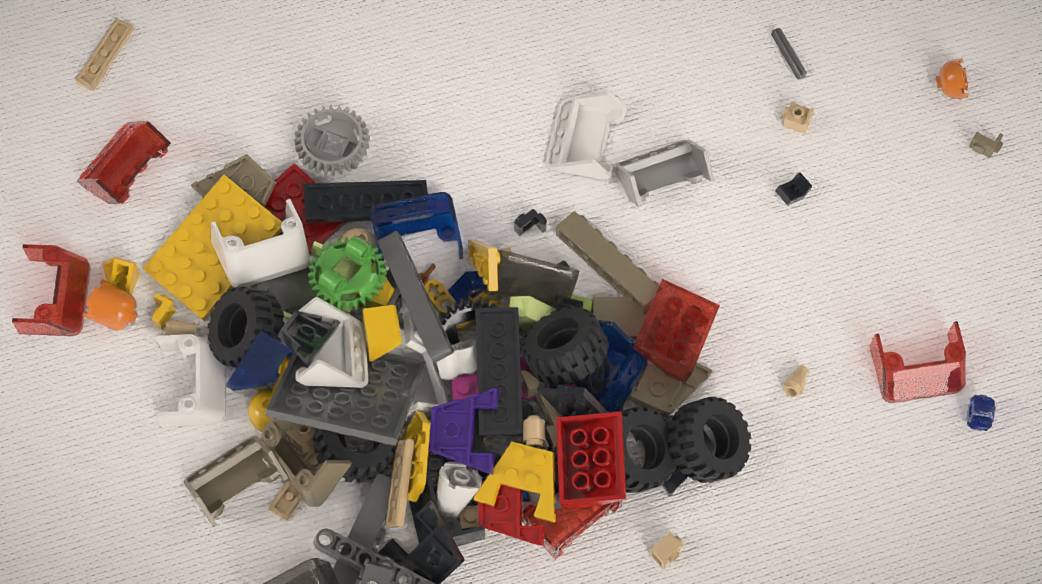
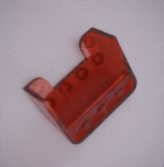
(122, 160)

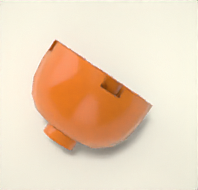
(953, 79)

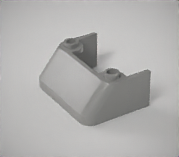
(662, 168)

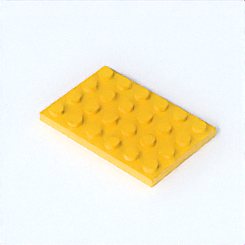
(188, 260)

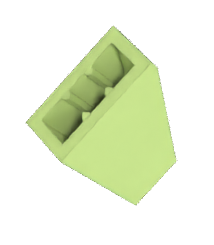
(529, 310)

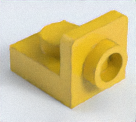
(163, 312)

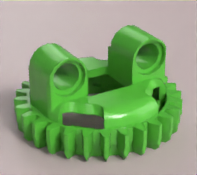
(331, 285)

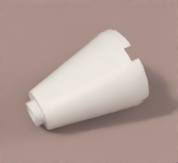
(456, 488)

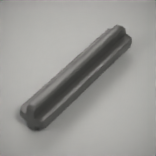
(789, 53)

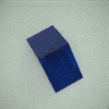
(467, 285)

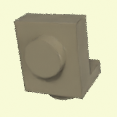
(986, 146)

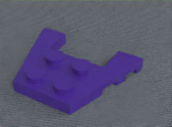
(454, 430)

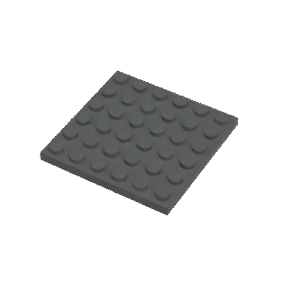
(366, 412)

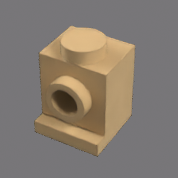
(797, 117)
(301, 437)
(666, 550)

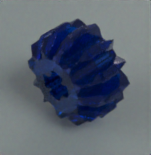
(981, 413)

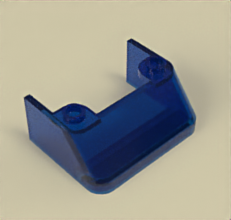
(418, 215)
(259, 366)
(625, 368)

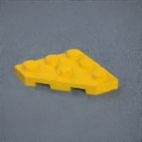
(419, 431)

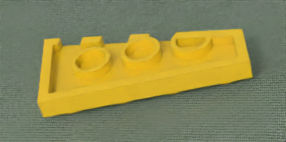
(484, 260)

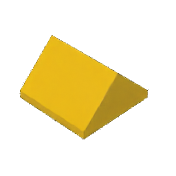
(381, 330)

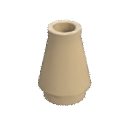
(178, 327)
(796, 381)

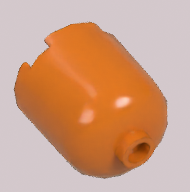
(111, 307)

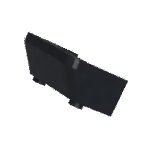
(460, 537)

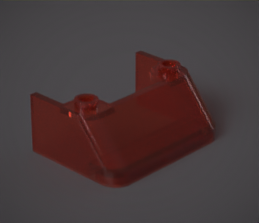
(66, 312)
(922, 380)

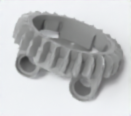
(312, 139)

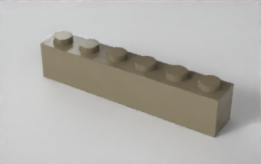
(607, 261)

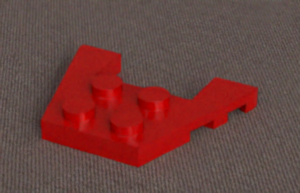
(506, 517)

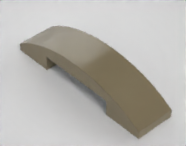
(529, 385)

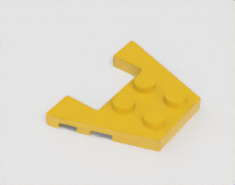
(526, 470)

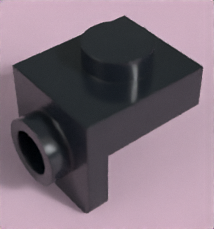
(794, 190)
(527, 221)

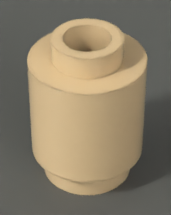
(534, 431)

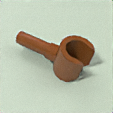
(425, 276)

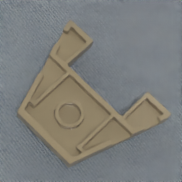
(246, 175)
(665, 393)

